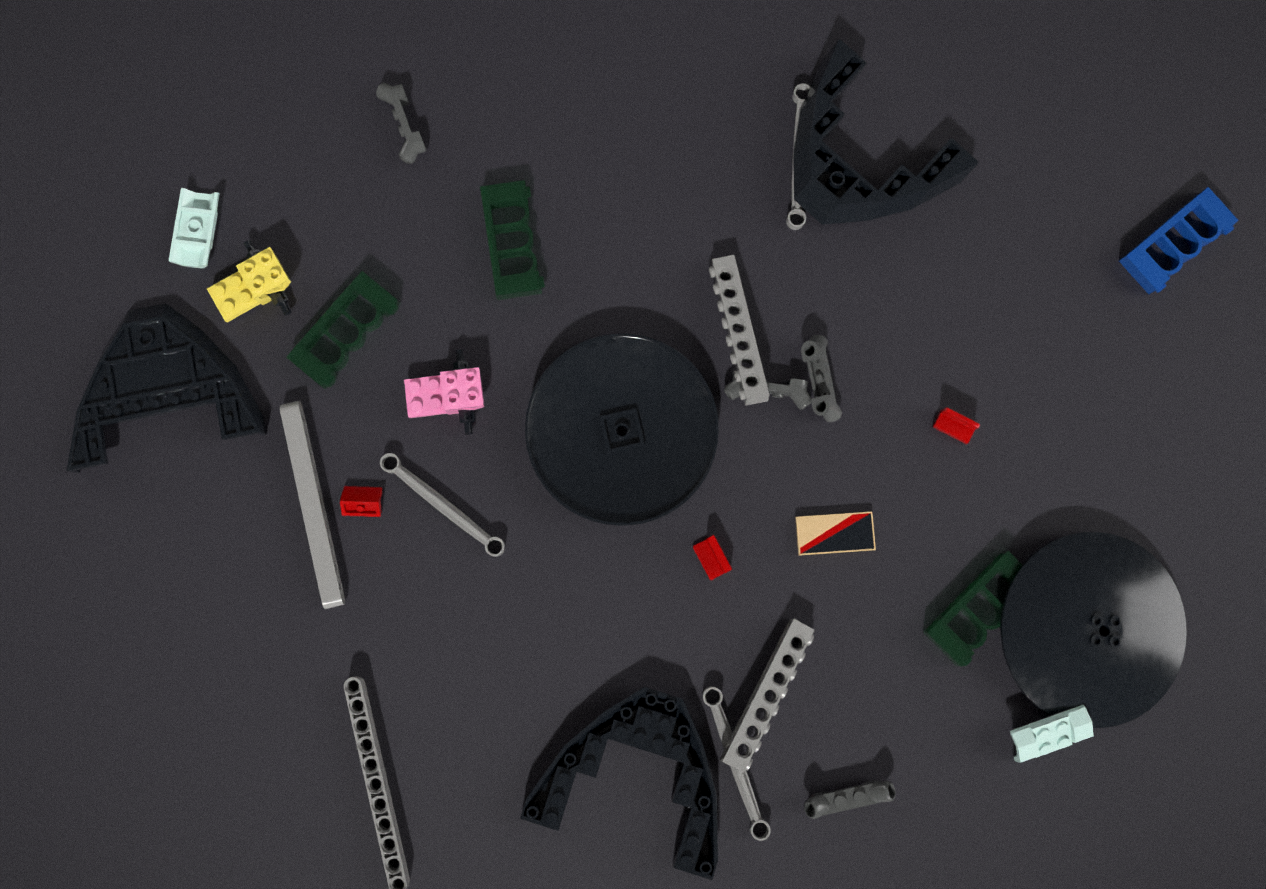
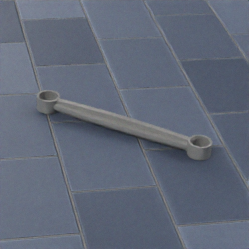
(795, 207)
(441, 504)
(741, 779)

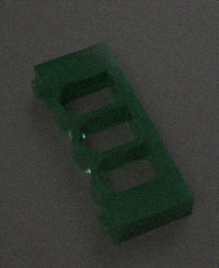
(504, 196)
(372, 292)
(945, 639)

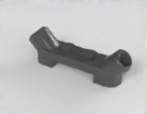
(396, 96)
(795, 390)
(824, 398)
(849, 798)

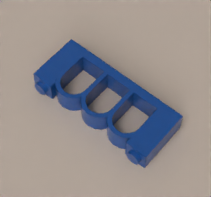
(1209, 210)

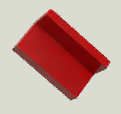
(955, 425)
(361, 501)
(712, 558)

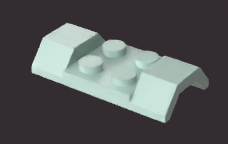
(194, 229)
(1052, 733)

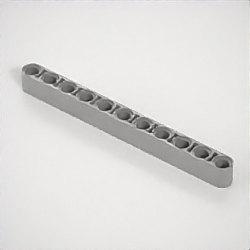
(312, 505)
(374, 793)

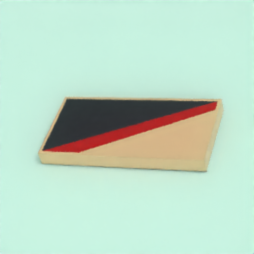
(835, 533)

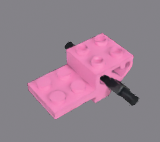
(447, 393)

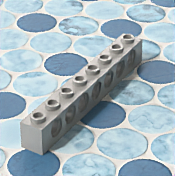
(727, 267)
(757, 700)

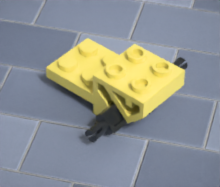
(255, 283)

